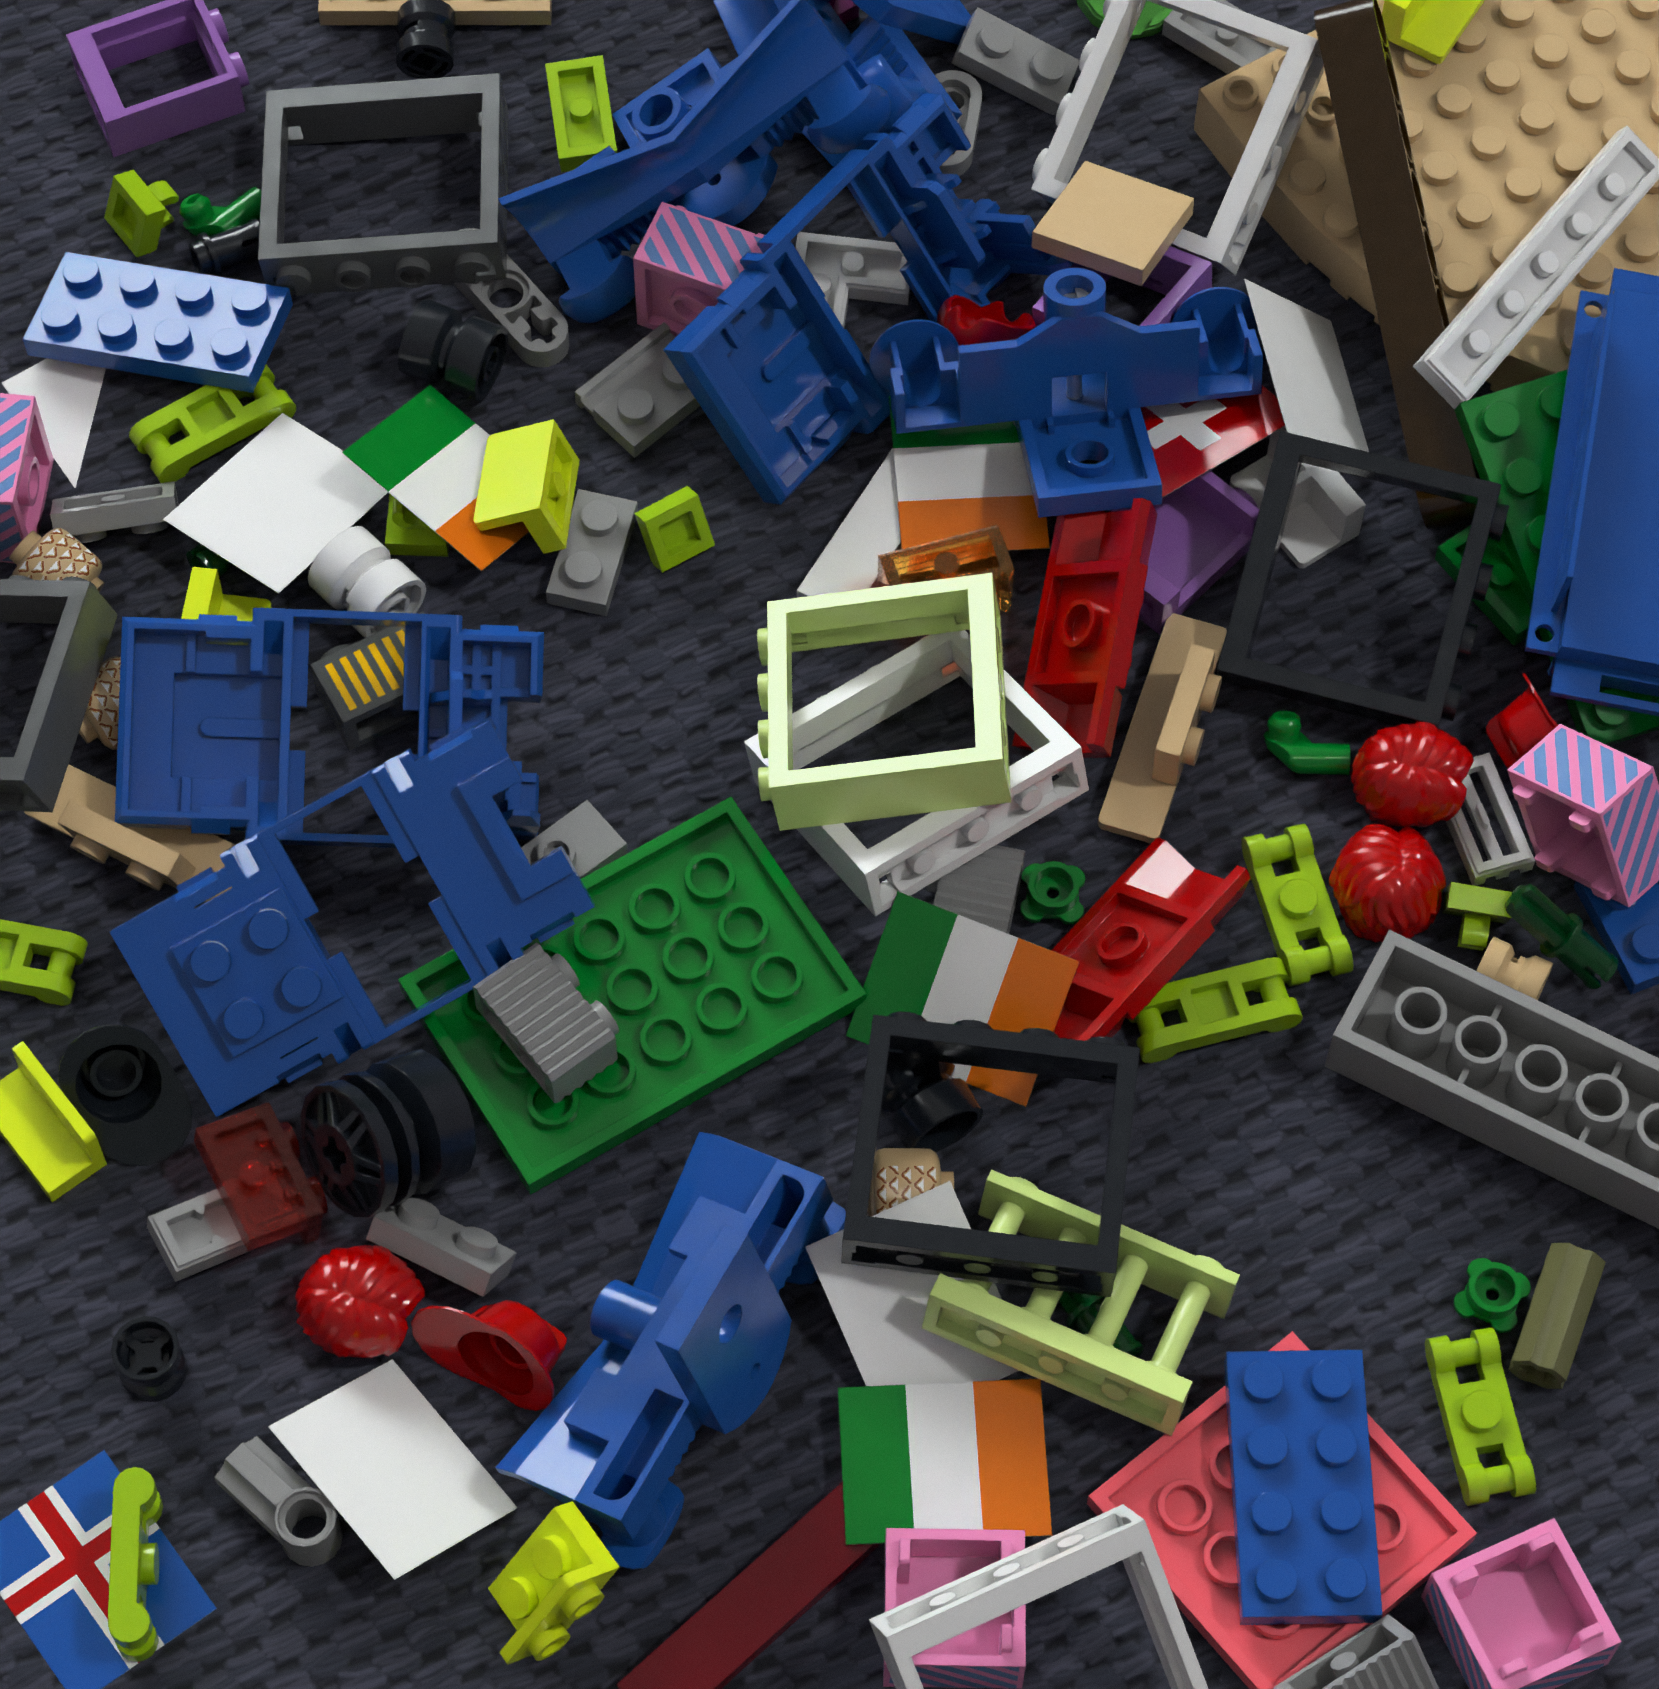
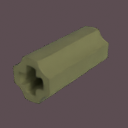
(1557, 1315)

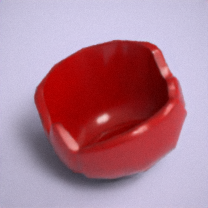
(981, 324)

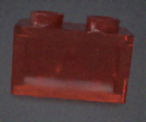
(261, 1178)

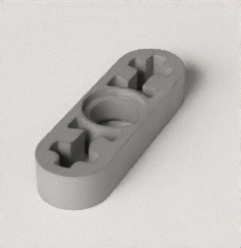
(543, 314)

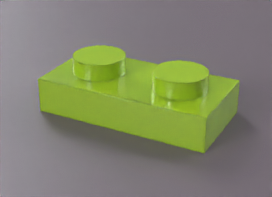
(580, 110)

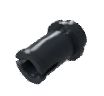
(224, 249)

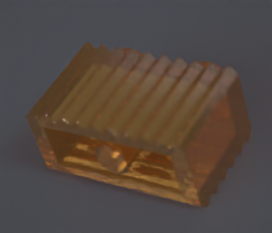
(952, 557)

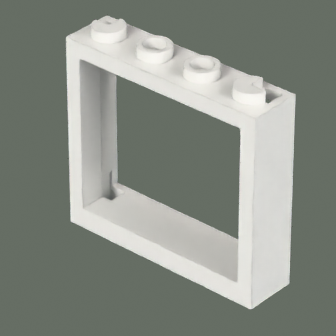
(1266, 146)
(941, 838)
(1033, 1574)

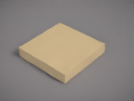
(1112, 223)

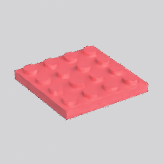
(1187, 1503)

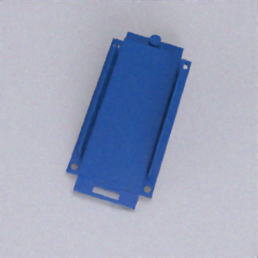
(1602, 509)

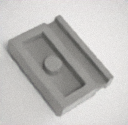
(638, 394)

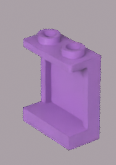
(1194, 543)

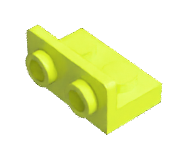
(552, 1583)

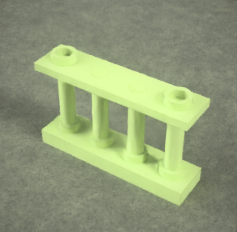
(1078, 1361)

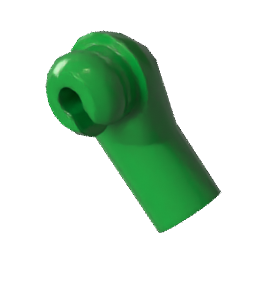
(210, 219)
(1299, 753)

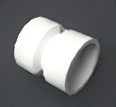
(359, 575)

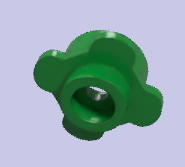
(1052, 876)
(1504, 1281)

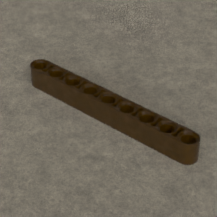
(1393, 237)

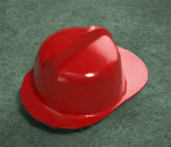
(1520, 726)
(495, 1346)

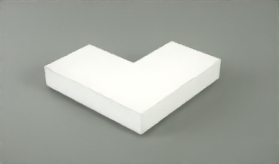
(854, 270)

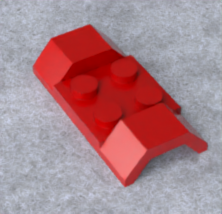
(1090, 622)
(1140, 938)

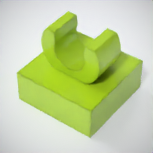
(139, 211)
(674, 529)
(410, 535)
(1477, 909)

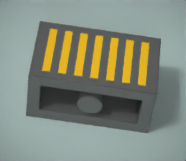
(364, 686)

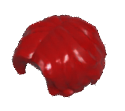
(1411, 775)
(1387, 882)
(358, 1301)

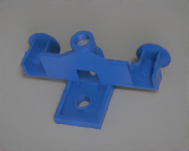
(1075, 385)

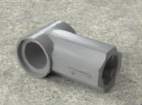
(279, 1500)

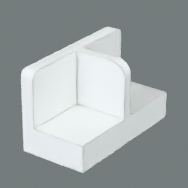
(1322, 509)

